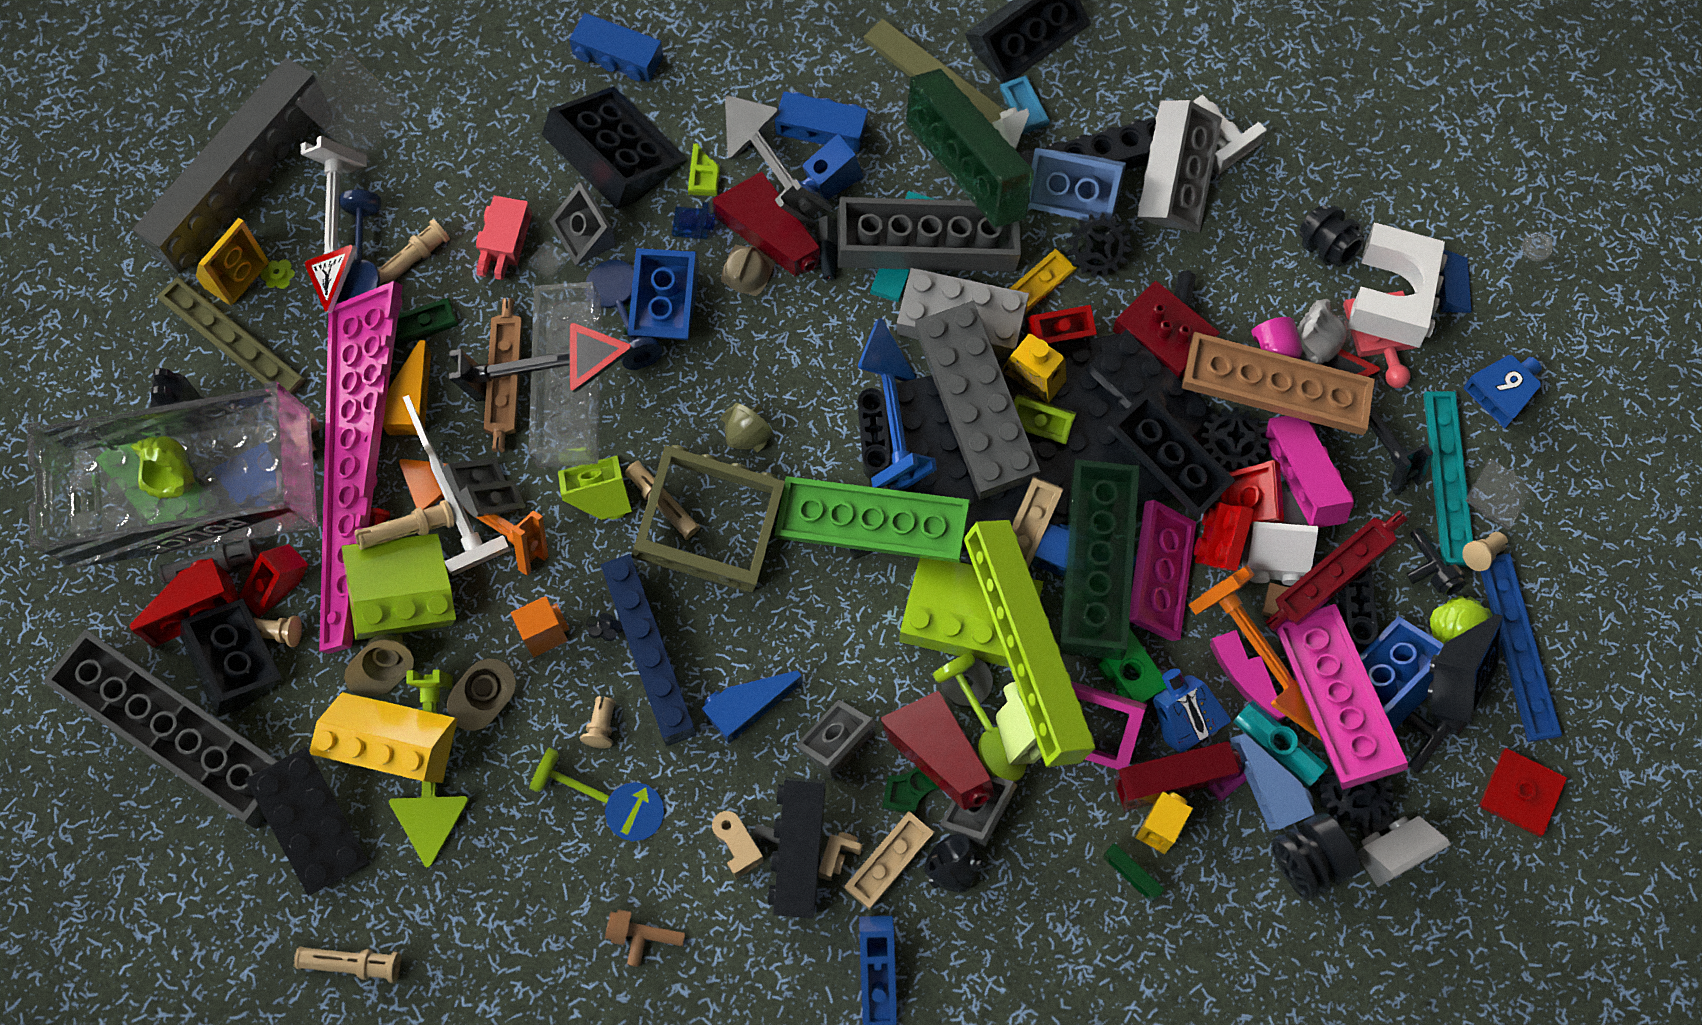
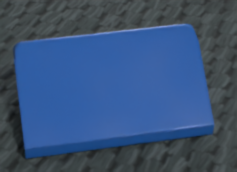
(1455, 286)

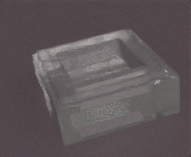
(549, 260)

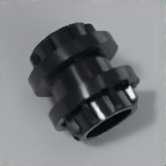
(1336, 238)

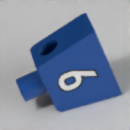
(1505, 387)

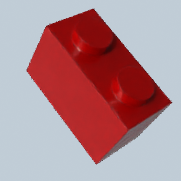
(1062, 325)

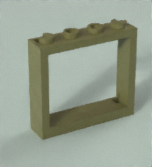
(692, 563)

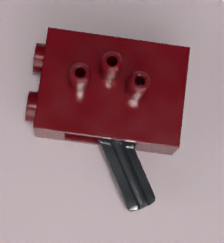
(1166, 322)

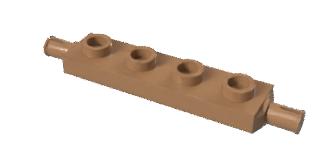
(503, 392)

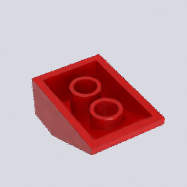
(189, 593)

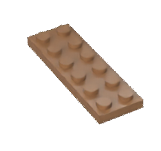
(1279, 383)

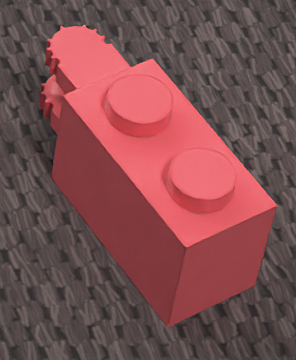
(502, 235)

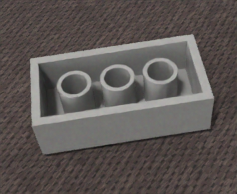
(998, 307)

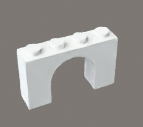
(1419, 262)

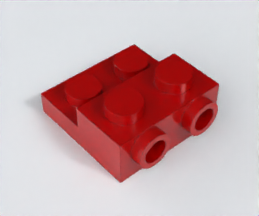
(1223, 536)

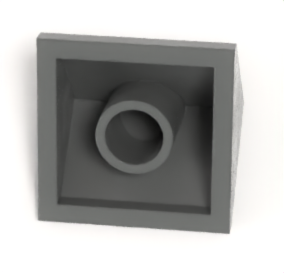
(582, 226)
(836, 738)
(980, 822)

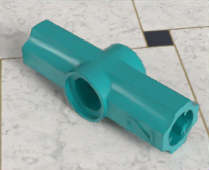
(1296, 759)

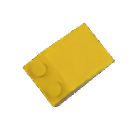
(232, 263)

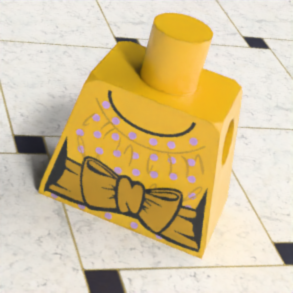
(1037, 368)

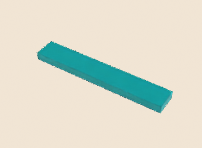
(1448, 475)

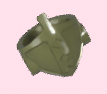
(745, 427)

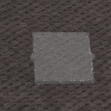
(1499, 494)

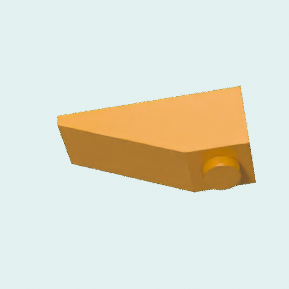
(410, 381)

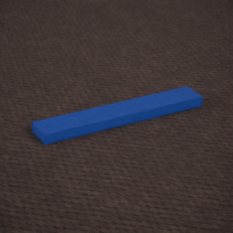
(1521, 651)

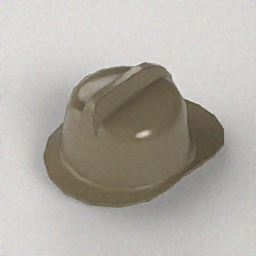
(747, 270)
(379, 666)
(481, 694)

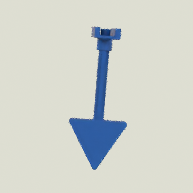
(886, 359)

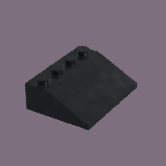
(612, 145)

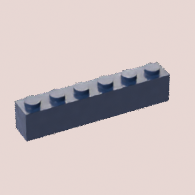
(648, 650)

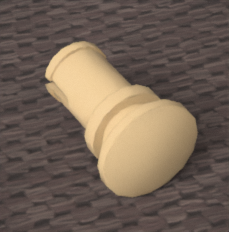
(1481, 553)
(282, 630)
(600, 724)

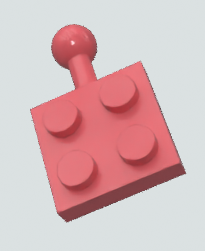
(1367, 345)

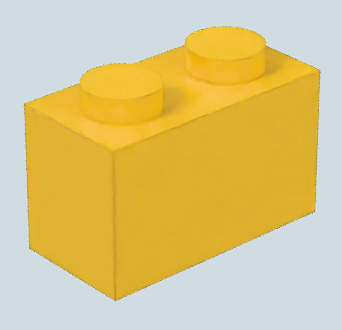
(1164, 821)

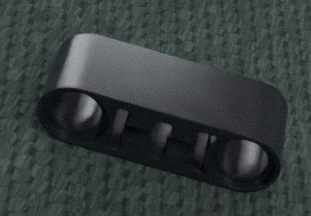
(879, 417)
(1366, 615)

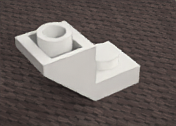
(1011, 124)

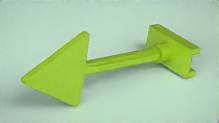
(429, 817)

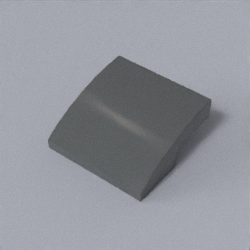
(482, 487)

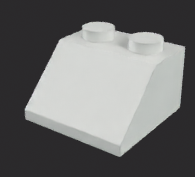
(1279, 551)

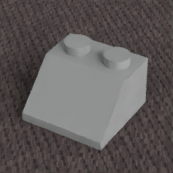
(1400, 849)

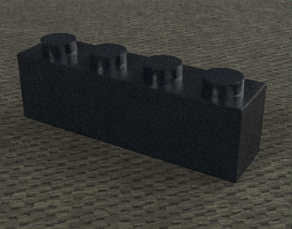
(799, 847)

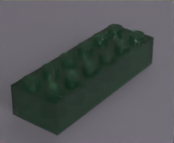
(969, 148)
(1099, 560)

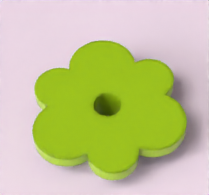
(281, 279)

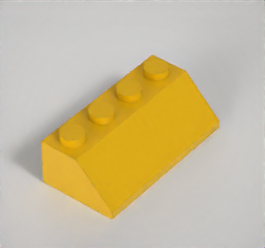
(385, 737)

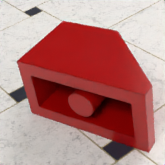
(272, 578)

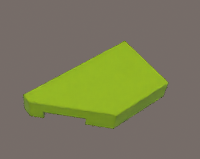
(703, 174)

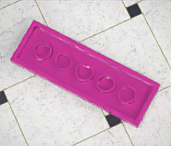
(1341, 698)

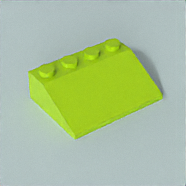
(951, 613)

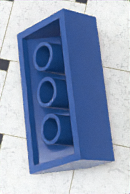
(1400, 668)

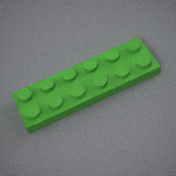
(873, 519)

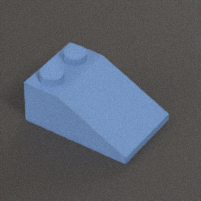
(1075, 184)

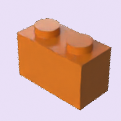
(540, 625)

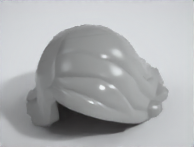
(1321, 333)

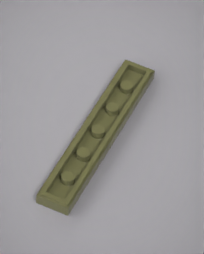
(915, 61)
(228, 336)

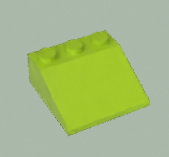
(398, 586)

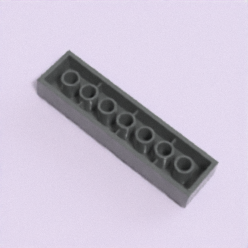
(227, 169)
(161, 724)

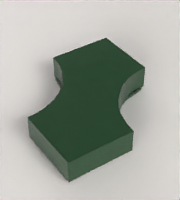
(906, 791)

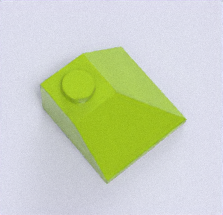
(596, 488)

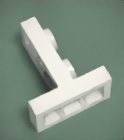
(1232, 142)

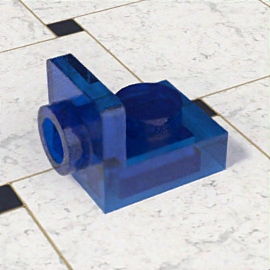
(693, 222)

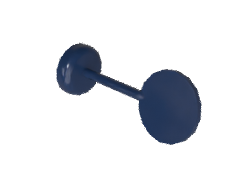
(362, 274)
(614, 285)

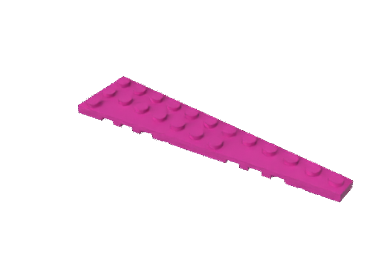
(356, 396)

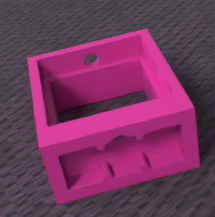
(1133, 708)

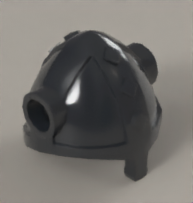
(953, 864)

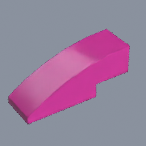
(1246, 675)

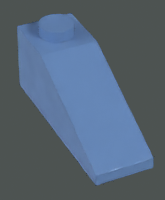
(1274, 788)

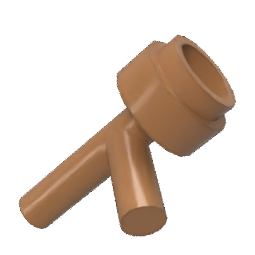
(620, 927)

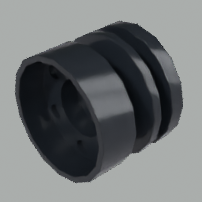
(1315, 856)

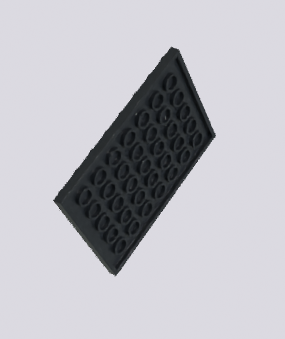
(931, 435)

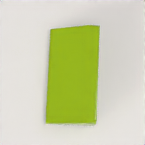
(1044, 419)

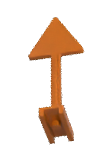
(527, 536)
(1291, 700)

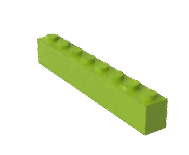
(1029, 644)

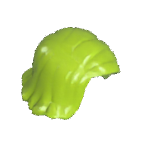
(163, 467)
(1457, 617)

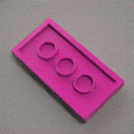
(1162, 570)

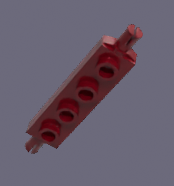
(1336, 571)

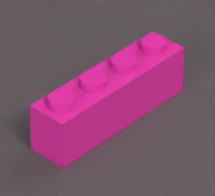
(1309, 471)

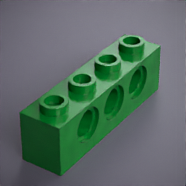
(1136, 658)

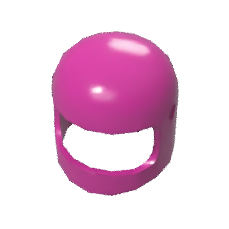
(1279, 336)

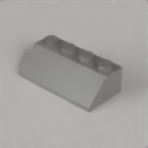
(1179, 165)

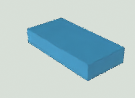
(1021, 95)

